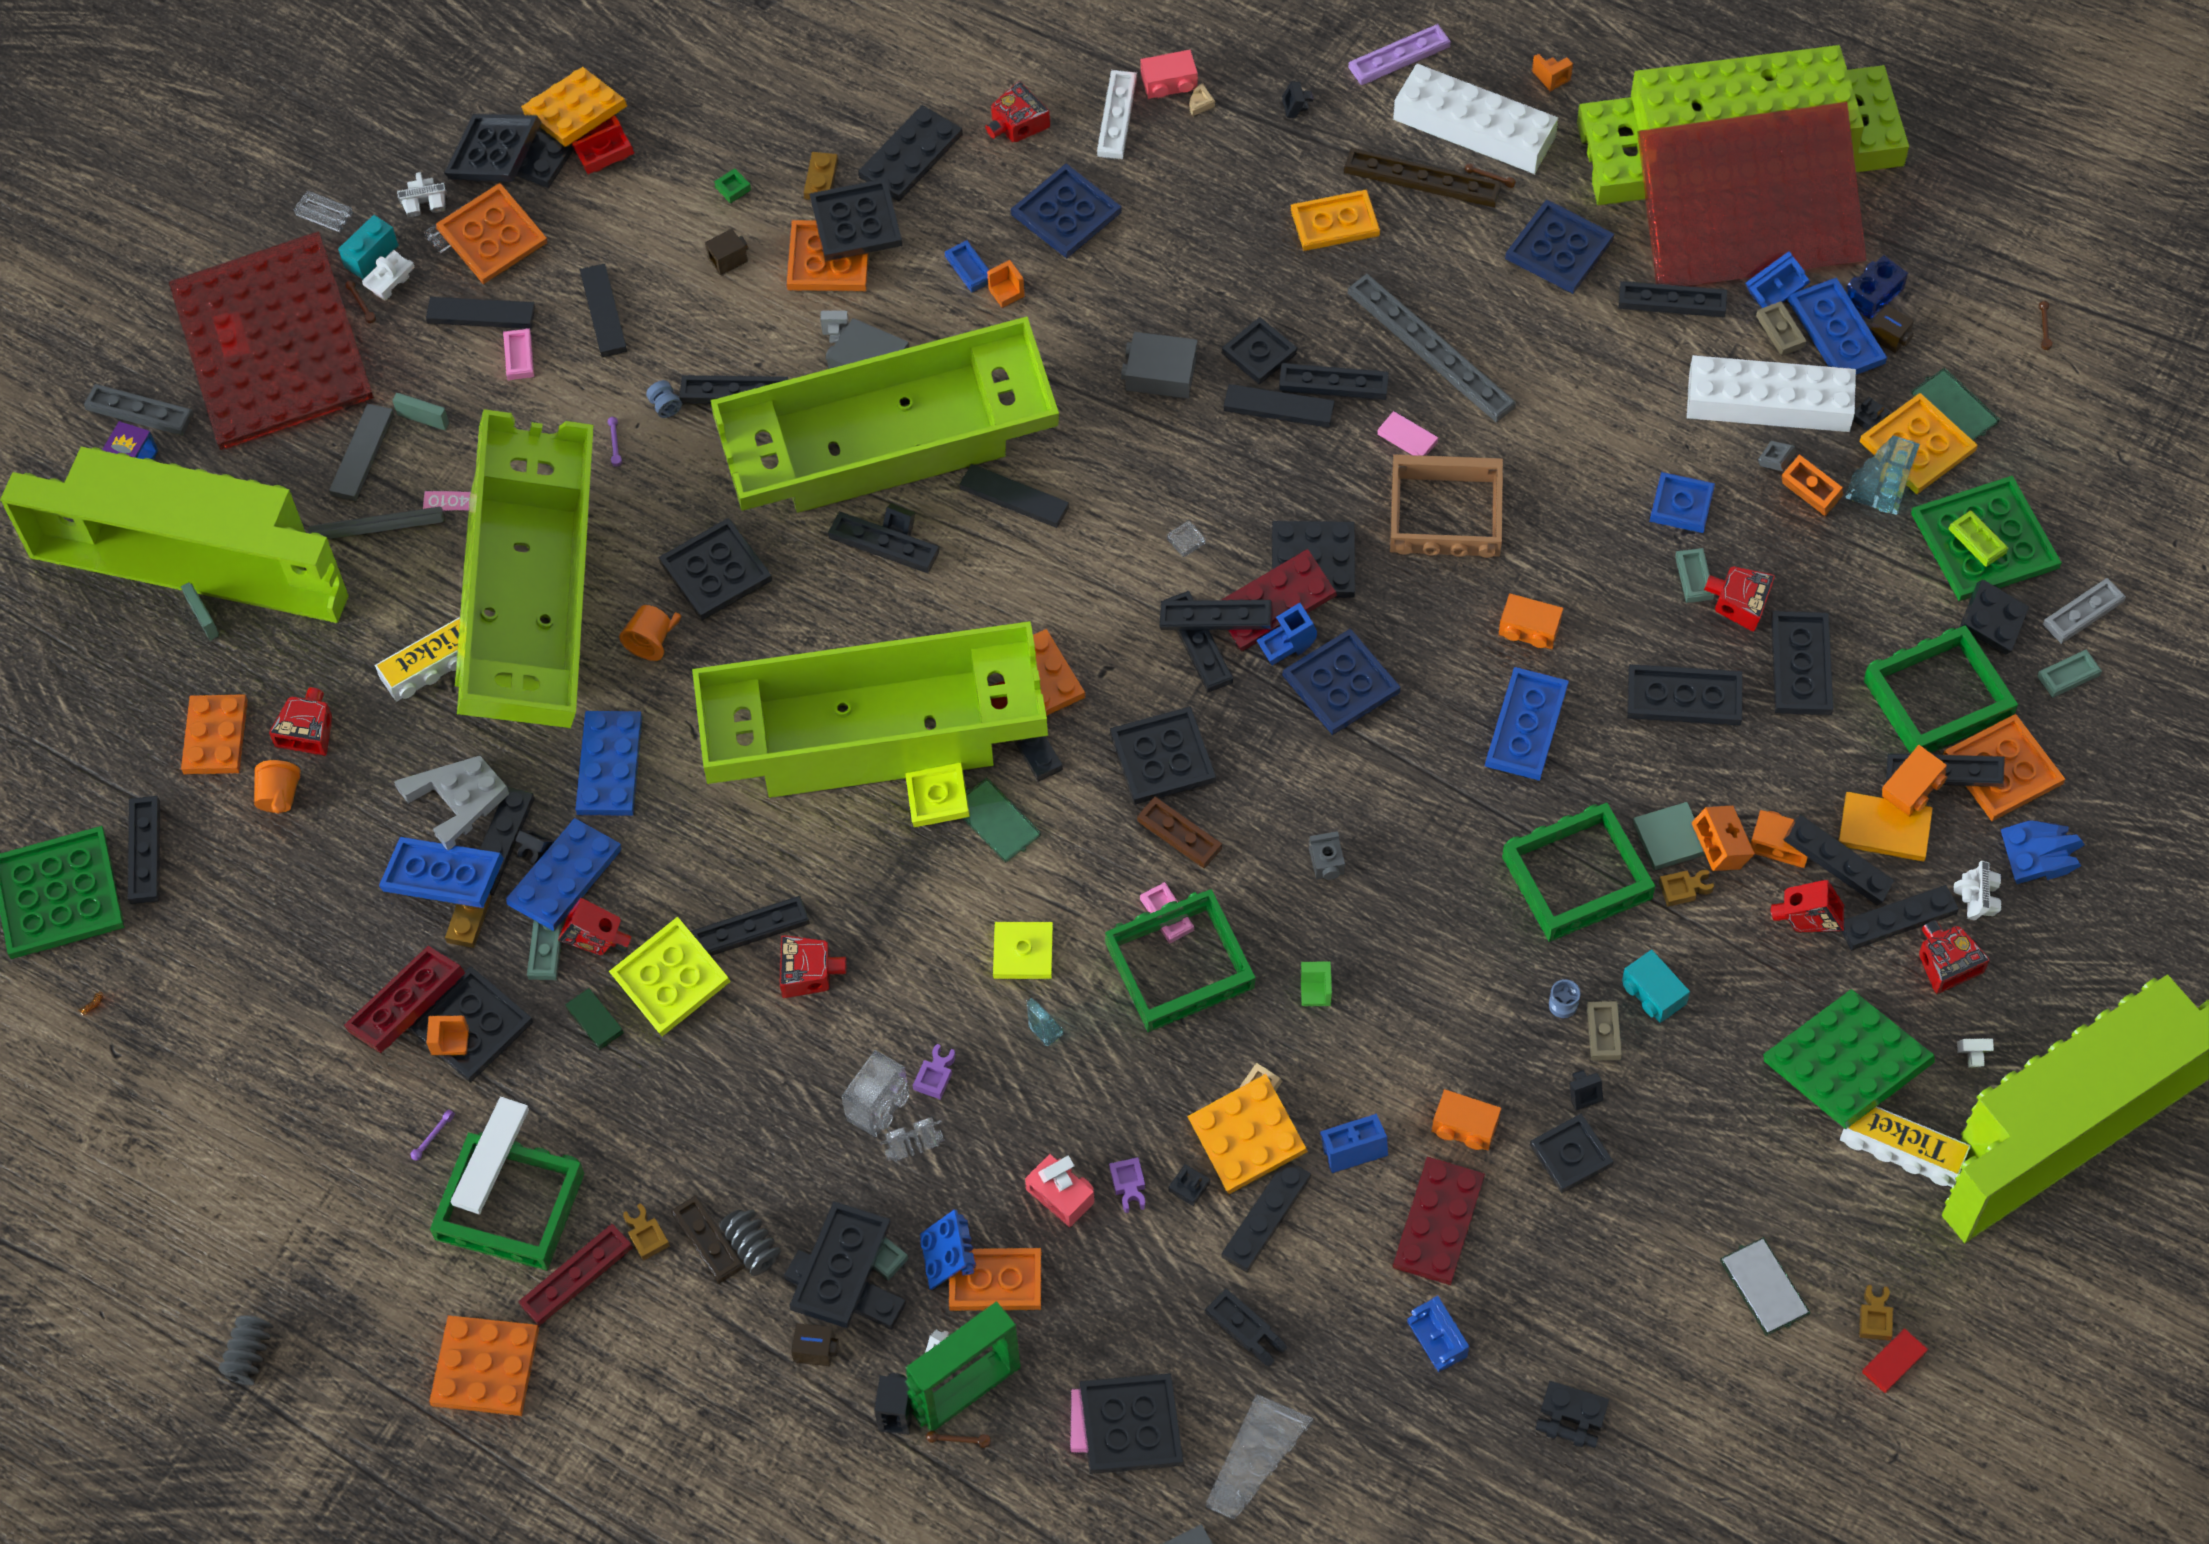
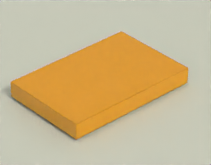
(1335, 220)
(1882, 828)

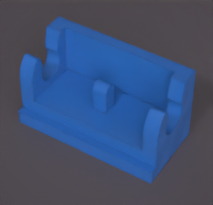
(1777, 281)
(1354, 1143)
(1438, 1334)

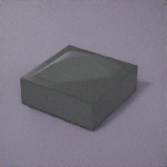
(1777, 456)

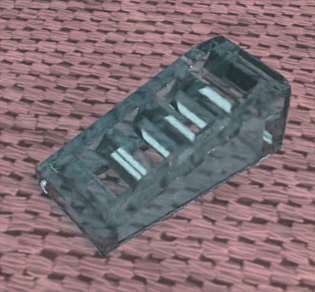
(1042, 1023)

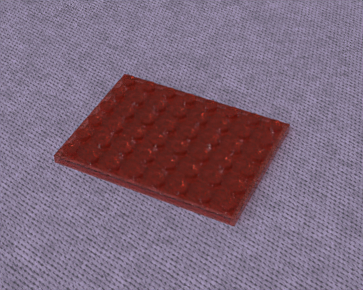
(1748, 191)
(270, 340)

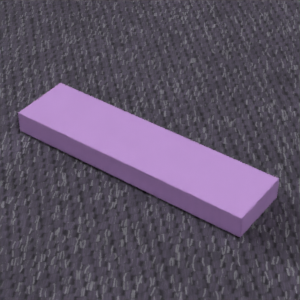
(1399, 54)

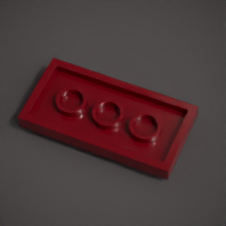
(1286, 586)
(404, 999)
(1438, 1221)

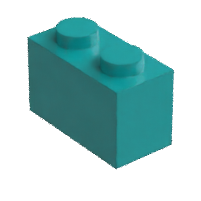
(366, 245)
(1655, 986)

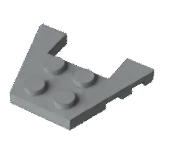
(465, 786)

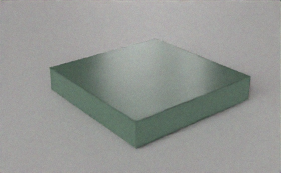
(1668, 836)

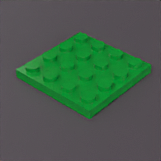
(2008, 516)
(58, 892)
(1848, 1058)

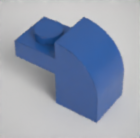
(1293, 635)

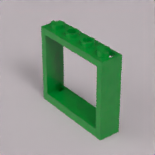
(1957, 729)
(1595, 910)
(1196, 1000)
(503, 1247)
(987, 1329)

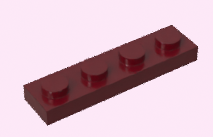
(575, 1274)

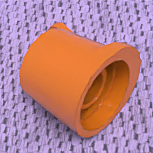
(647, 632)
(275, 785)

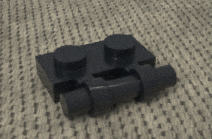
(1572, 1406)

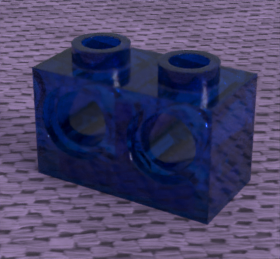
(1876, 286)

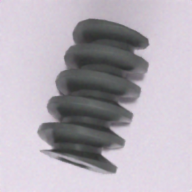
(750, 1241)
(243, 1349)

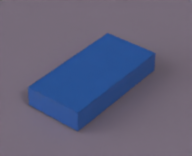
(968, 265)

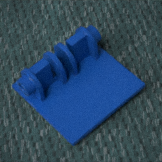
(947, 1249)

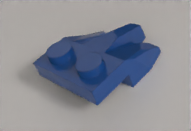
(2040, 850)

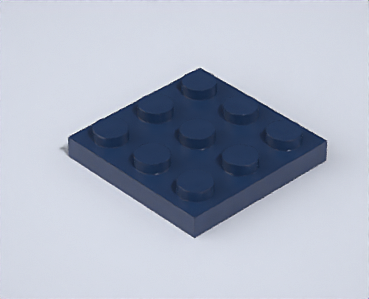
(1066, 210)
(1559, 246)
(1341, 681)

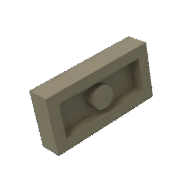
(1781, 328)
(1604, 1030)

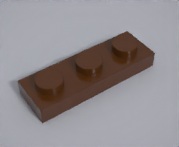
(1179, 832)

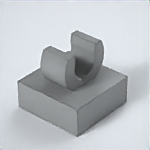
(833, 322)

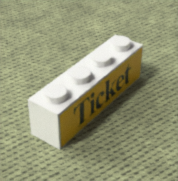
(421, 662)
(1908, 1145)

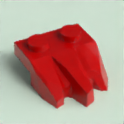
(603, 146)

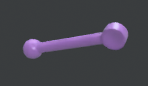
(616, 459)
(416, 1154)

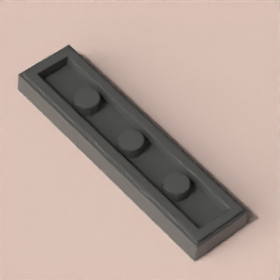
(138, 409)
(361, 452)

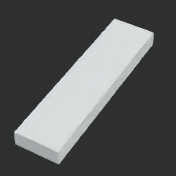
(1117, 114)
(489, 1155)

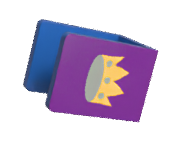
(131, 441)

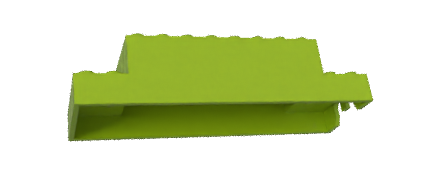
(1735, 90)
(882, 445)
(176, 529)
(513, 661)
(889, 694)
(2078, 1102)

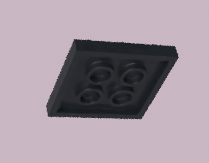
(493, 147)
(855, 219)
(1328, 542)
(715, 569)
(1162, 755)
(491, 1019)
(1130, 1423)

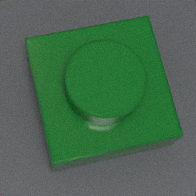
(732, 185)

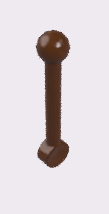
(1509, 182)
(369, 316)
(2046, 343)
(984, 1440)

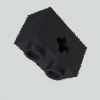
(893, 1405)

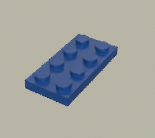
(1837, 327)
(1526, 723)
(609, 763)
(441, 874)
(563, 874)

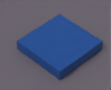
(1682, 502)

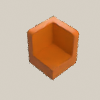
(1551, 72)
(1005, 283)
(447, 1035)

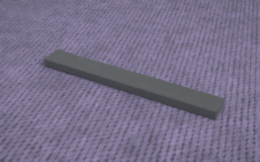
(1431, 348)

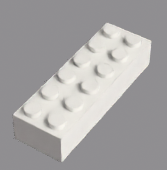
(1475, 118)
(1771, 393)

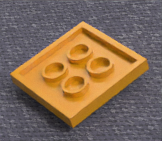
(574, 106)
(1939, 439)
(1247, 1134)

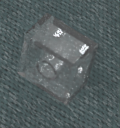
(875, 1094)

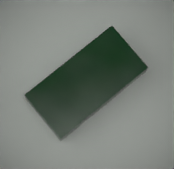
(594, 1018)

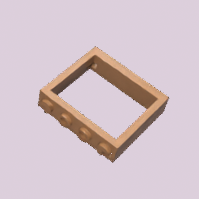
(1447, 469)

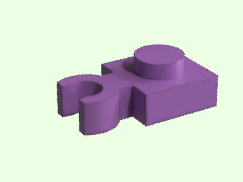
(934, 1075)
(1128, 1180)

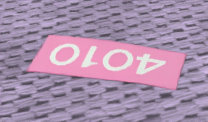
(447, 500)

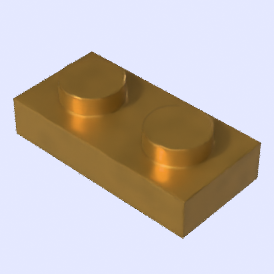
(820, 173)
(466, 924)

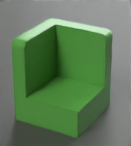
(1316, 984)

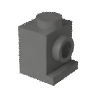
(1326, 856)

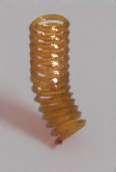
(92, 1004)

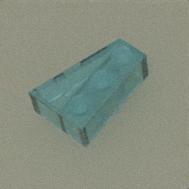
(1885, 476)

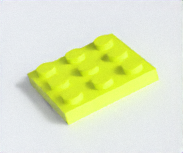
(669, 976)

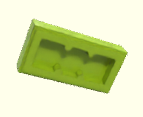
(1978, 538)

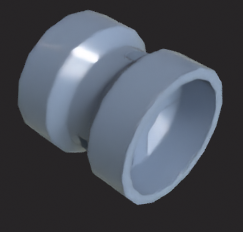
(662, 397)
(1565, 992)

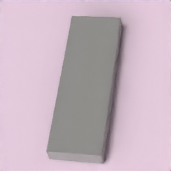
(2084, 610)

